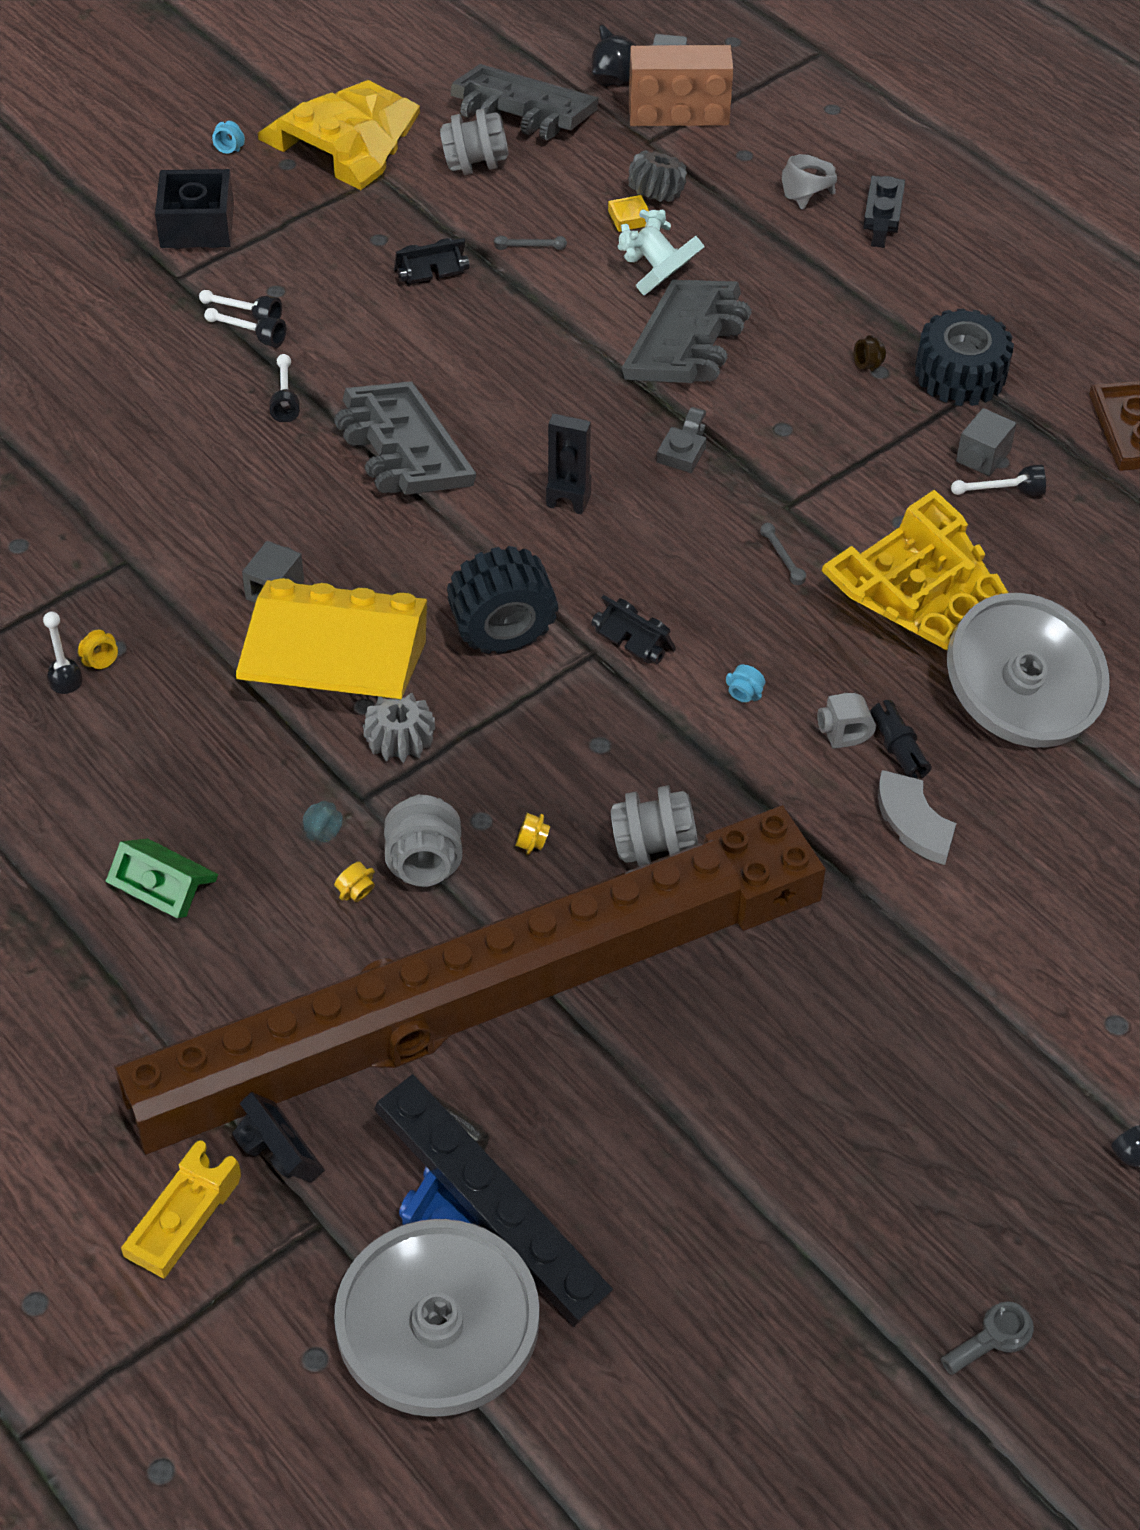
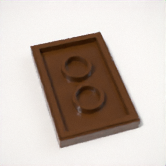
(1119, 416)

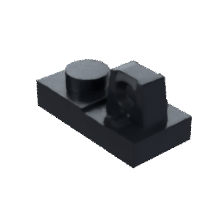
(268, 1127)

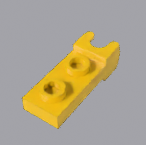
(181, 1211)

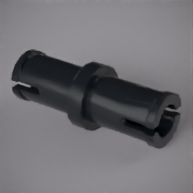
(900, 740)

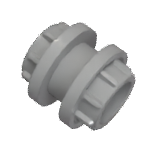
(474, 141)
(653, 825)
(423, 840)

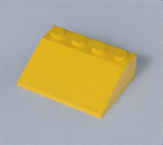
(334, 638)

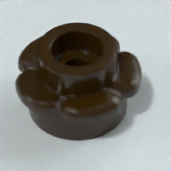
(869, 353)

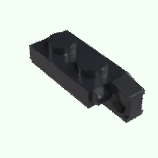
(883, 207)

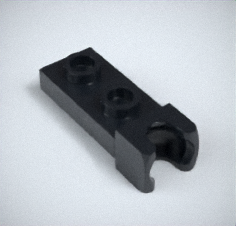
(569, 461)

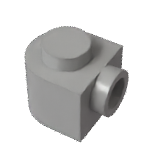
(846, 720)

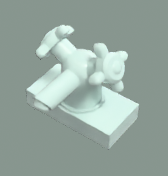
(656, 249)

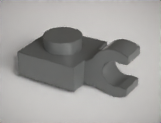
(684, 447)

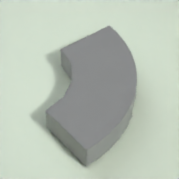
(912, 818)

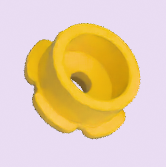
(103, 655)
(532, 833)
(355, 882)

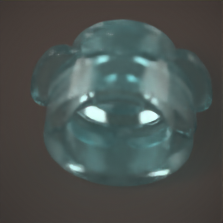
(322, 821)

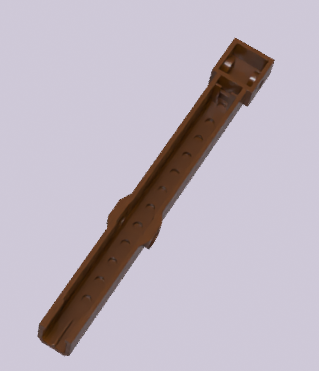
(363, 1021)

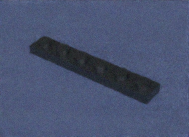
(493, 1198)

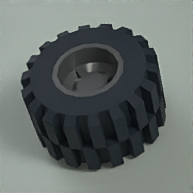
(964, 356)
(502, 600)

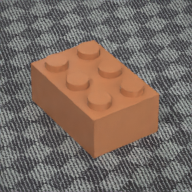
(680, 85)

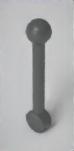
(503, 242)
(797, 575)

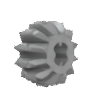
(399, 727)

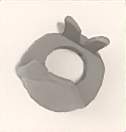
(800, 184)

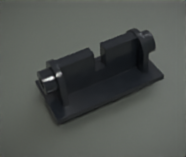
(415, 261)
(647, 636)

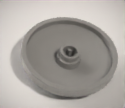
(1028, 670)
(431, 1277)

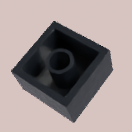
(194, 208)

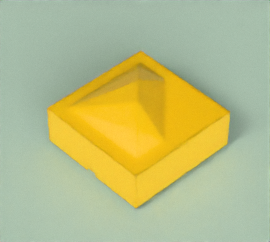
(627, 212)

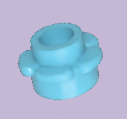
(223, 142)
(745, 683)

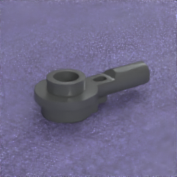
(1004, 1328)

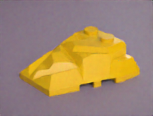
(353, 125)
(920, 572)

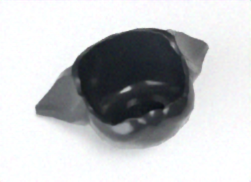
(611, 58)

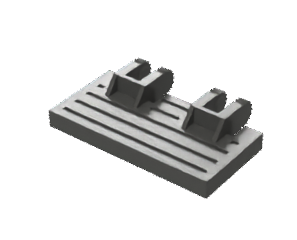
(539, 102)
(683, 331)
(407, 435)

